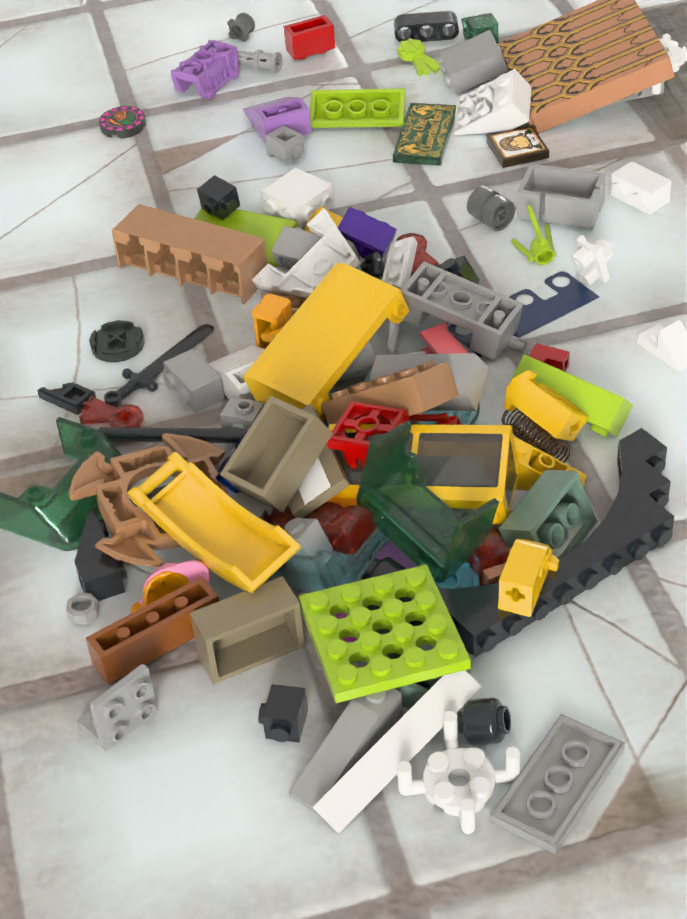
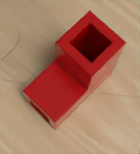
(552, 356)

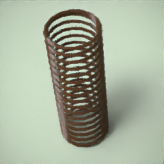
(556, 448)

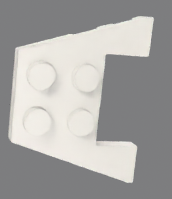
(314, 265)

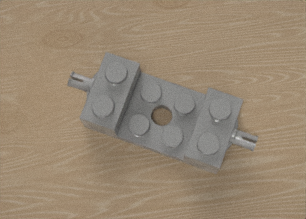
(485, 312)

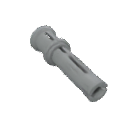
(258, 60)

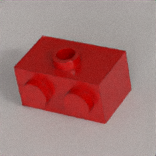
(309, 37)

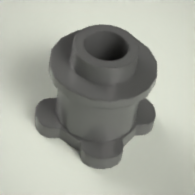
(241, 26)

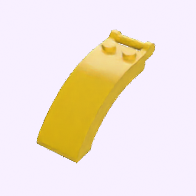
(214, 525)

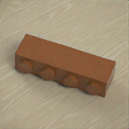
(148, 631)

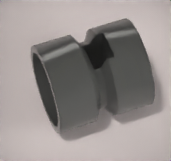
(490, 208)

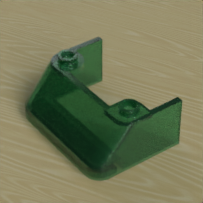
(49, 513)
(413, 514)

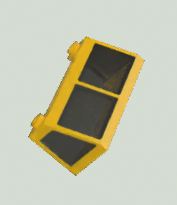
(457, 464)

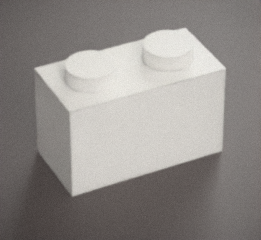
(640, 187)

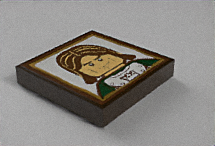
(517, 146)

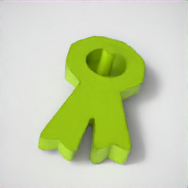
(414, 51)

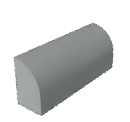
(466, 368)

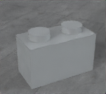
(193, 380)

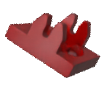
(353, 418)

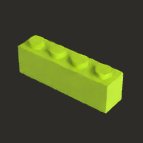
(605, 409)

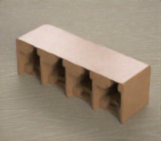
(190, 251)

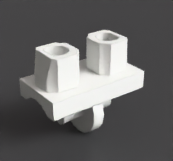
(592, 260)

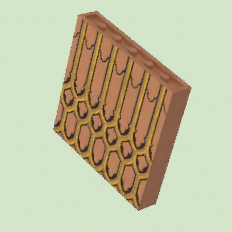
(586, 60)

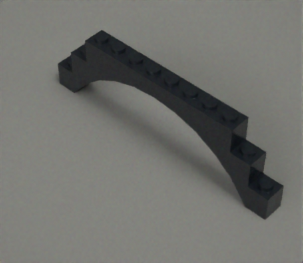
(628, 532)

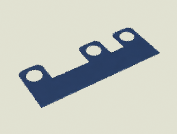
(543, 311)

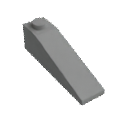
(352, 736)

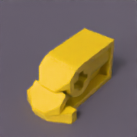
(544, 406)
(525, 576)

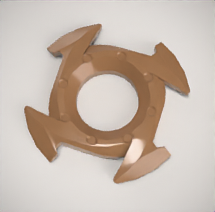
(132, 529)

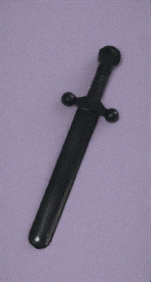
(143, 378)

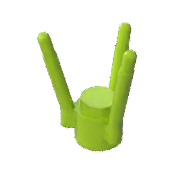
(541, 249)

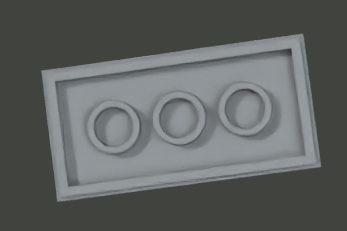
(557, 783)

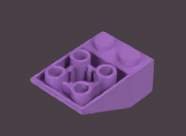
(284, 111)

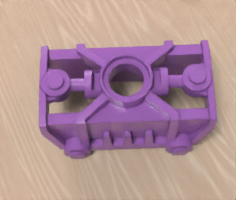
(208, 68)

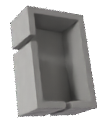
(561, 195)

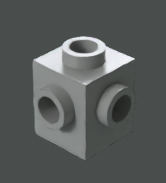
(240, 413)

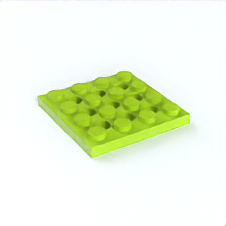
(371, 647)

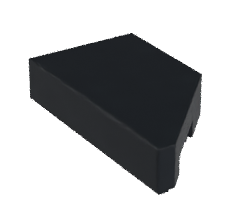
(68, 397)

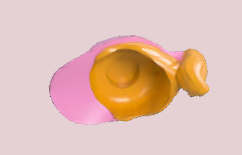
(170, 578)

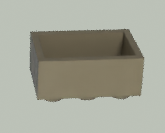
(276, 453)
(248, 630)

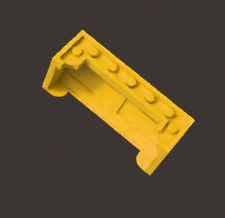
(324, 338)

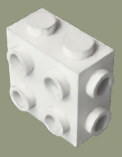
(297, 196)

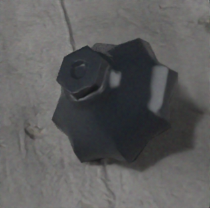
(373, 265)

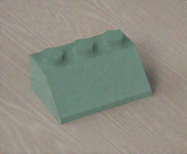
(552, 513)

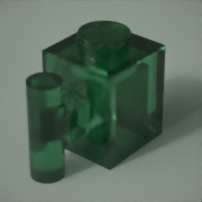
(478, 24)

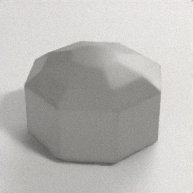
(82, 608)

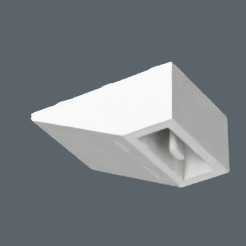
(494, 106)
(232, 369)

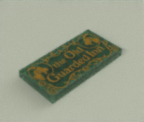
(425, 134)

